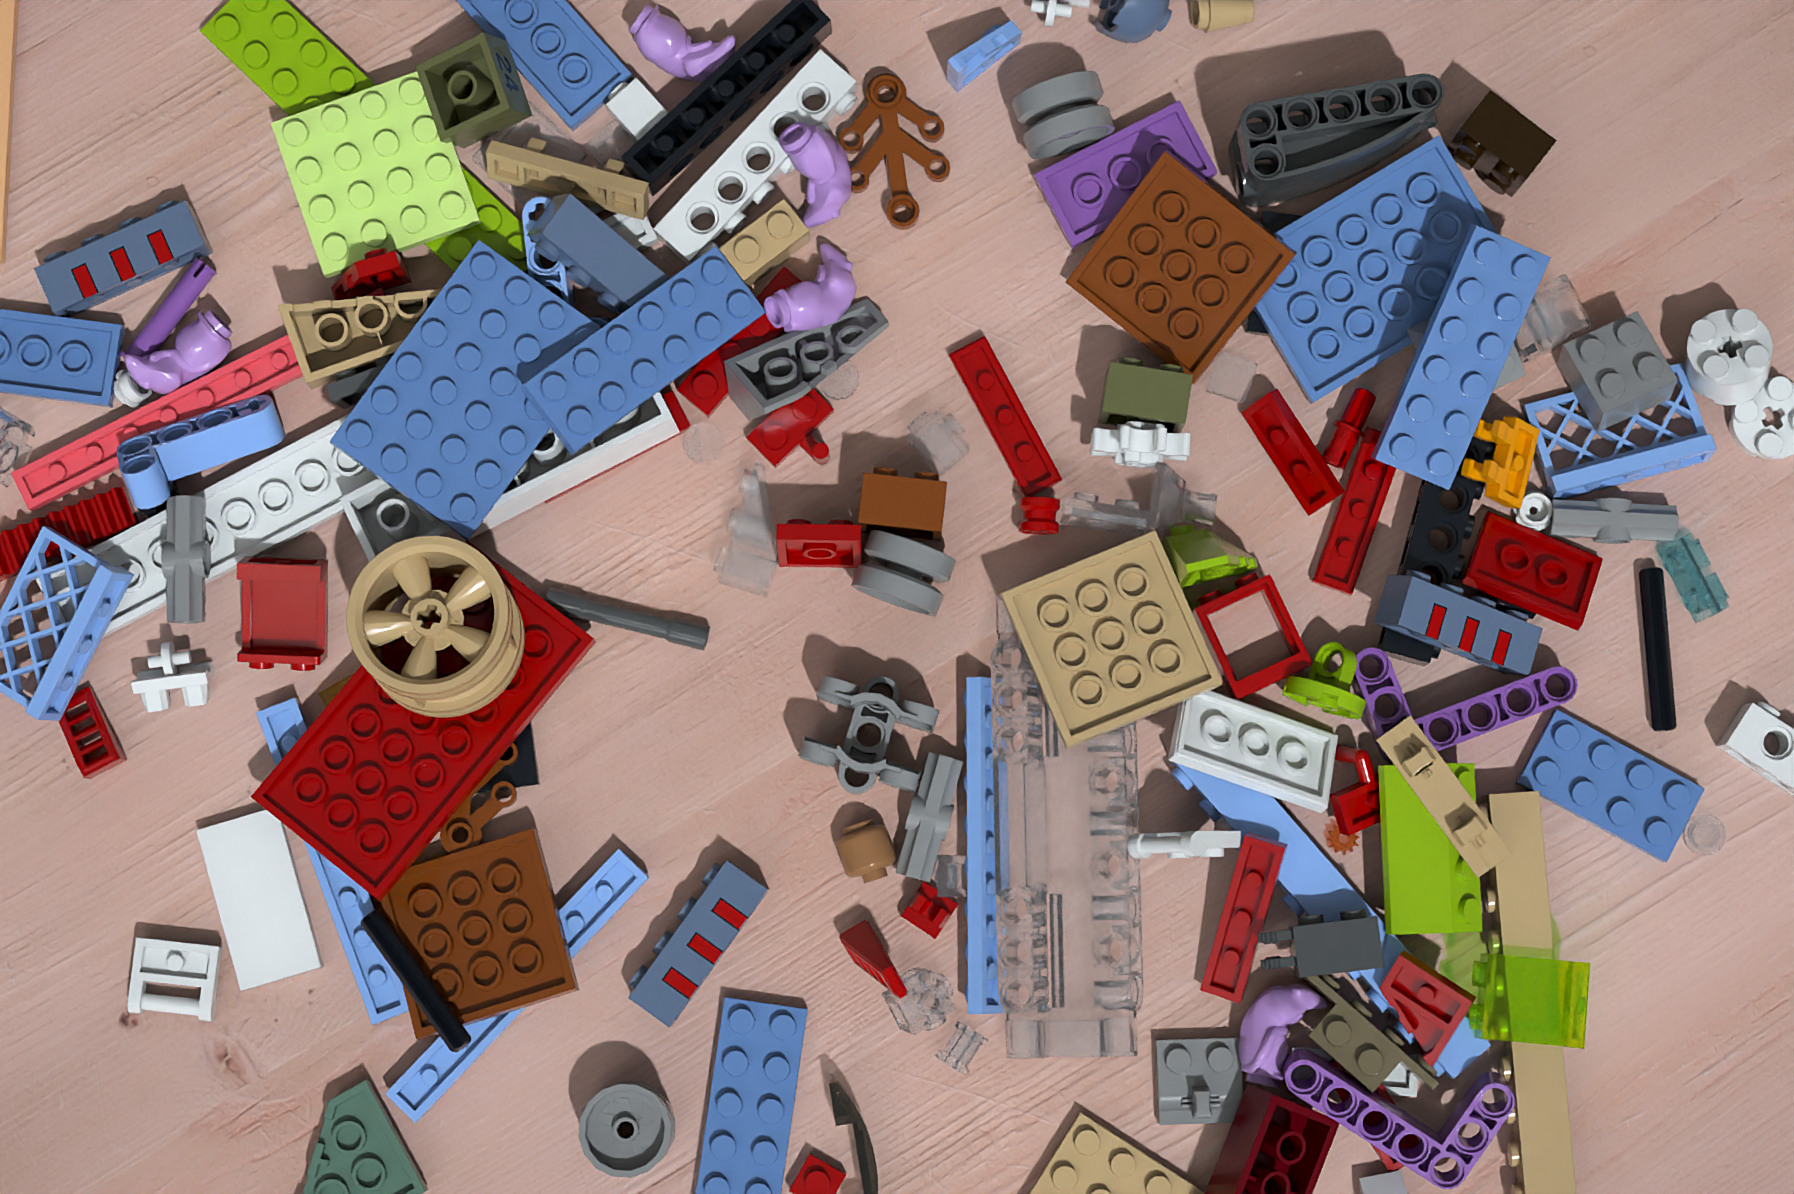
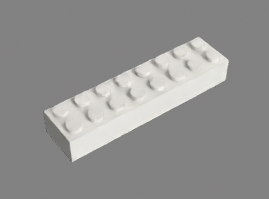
(387, 517)

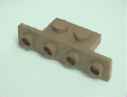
(1359, 1045)

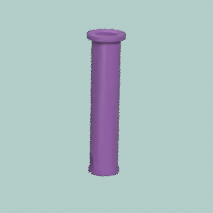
(171, 309)

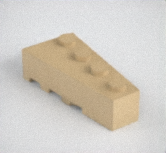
(350, 332)

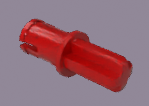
(1349, 428)

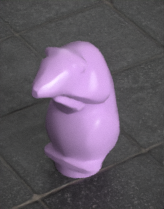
(672, 50)
(825, 164)
(815, 303)
(196, 352)
(1265, 1029)

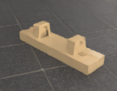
(555, 176)
(1444, 796)

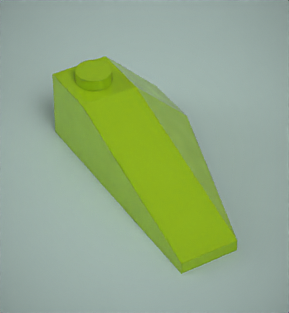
(1204, 556)

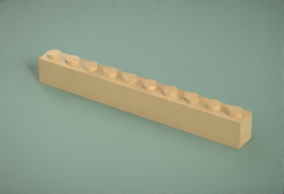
(1524, 929)

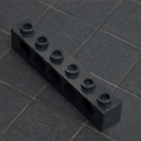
(727, 93)
(1420, 555)

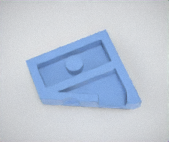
(982, 54)

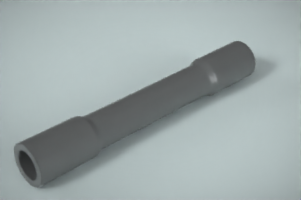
(673, 630)

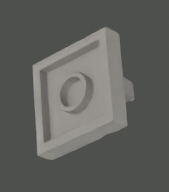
(1198, 1080)

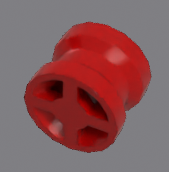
(1039, 515)

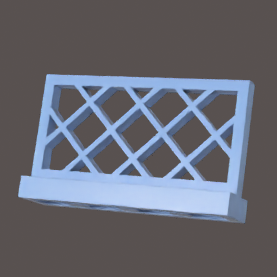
(1625, 466)
(82, 633)

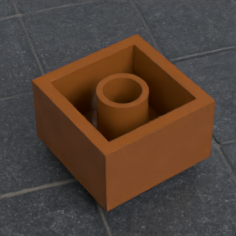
(902, 504)

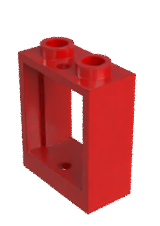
(1247, 587)

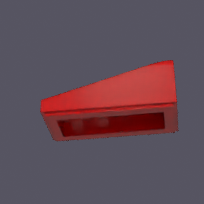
(104, 762)
(871, 956)

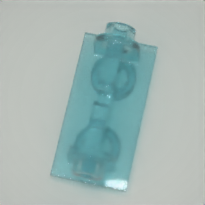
(1700, 594)

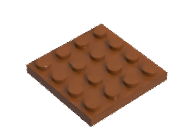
(1181, 266)
(483, 929)

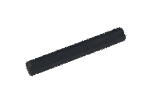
(1657, 649)
(416, 981)

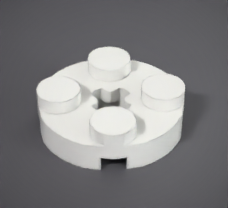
(1747, 424)

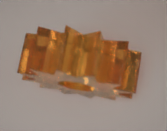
(1340, 846)

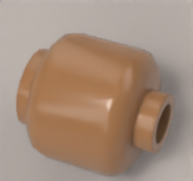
(866, 850)

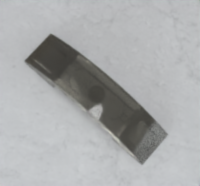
(847, 1112)

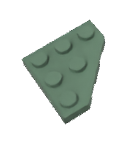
(360, 1150)

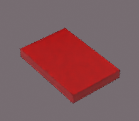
(1532, 570)

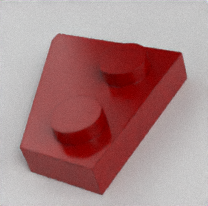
(376, 271)
(1426, 1003)

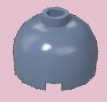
(1133, 19)

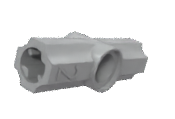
(1613, 521)
(186, 559)
(929, 817)

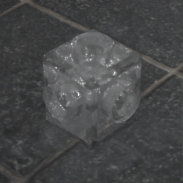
(926, 1001)

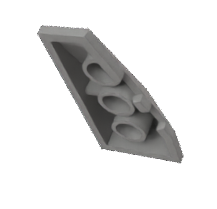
(799, 360)

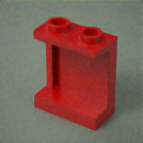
(284, 612)

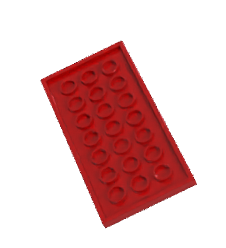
(382, 780)

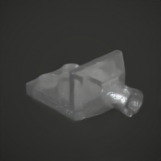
(1165, 507)

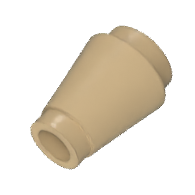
(1221, 14)

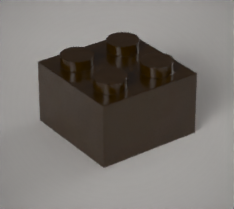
(1500, 145)

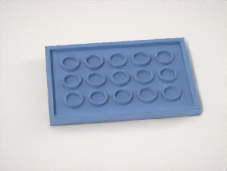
(1369, 268)
(449, 403)

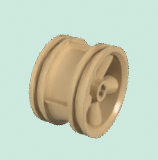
(409, 570)

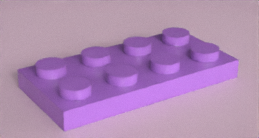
(1097, 181)

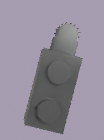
(1329, 945)

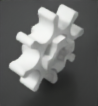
(1140, 444)

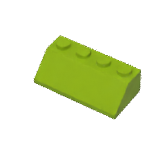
(1423, 873)

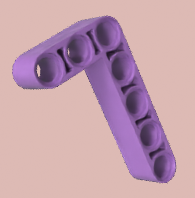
(1456, 716)
(1399, 1123)

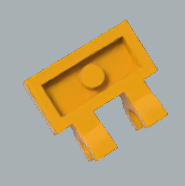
(1514, 452)

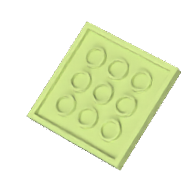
(374, 174)

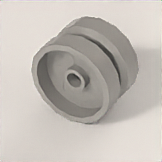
(1063, 114)
(905, 567)
(652, 1125)

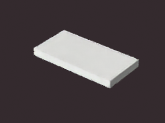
(1255, 749)
(259, 899)

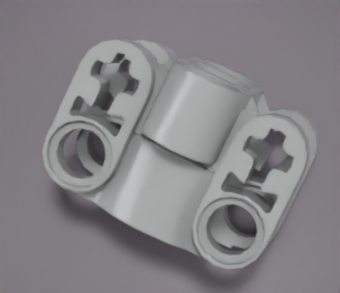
(862, 758)

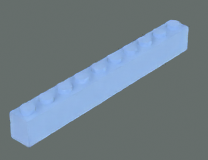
(1316, 888)

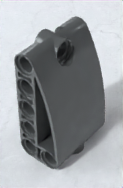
(1323, 145)

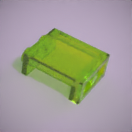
(1530, 1000)

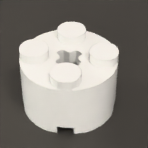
(1722, 336)

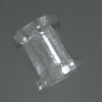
(961, 1047)

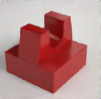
(929, 911)

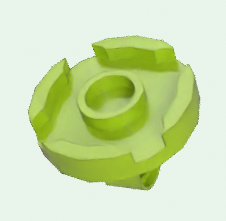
(1327, 688)

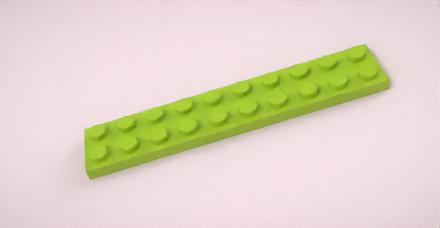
(305, 71)

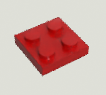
(819, 545)

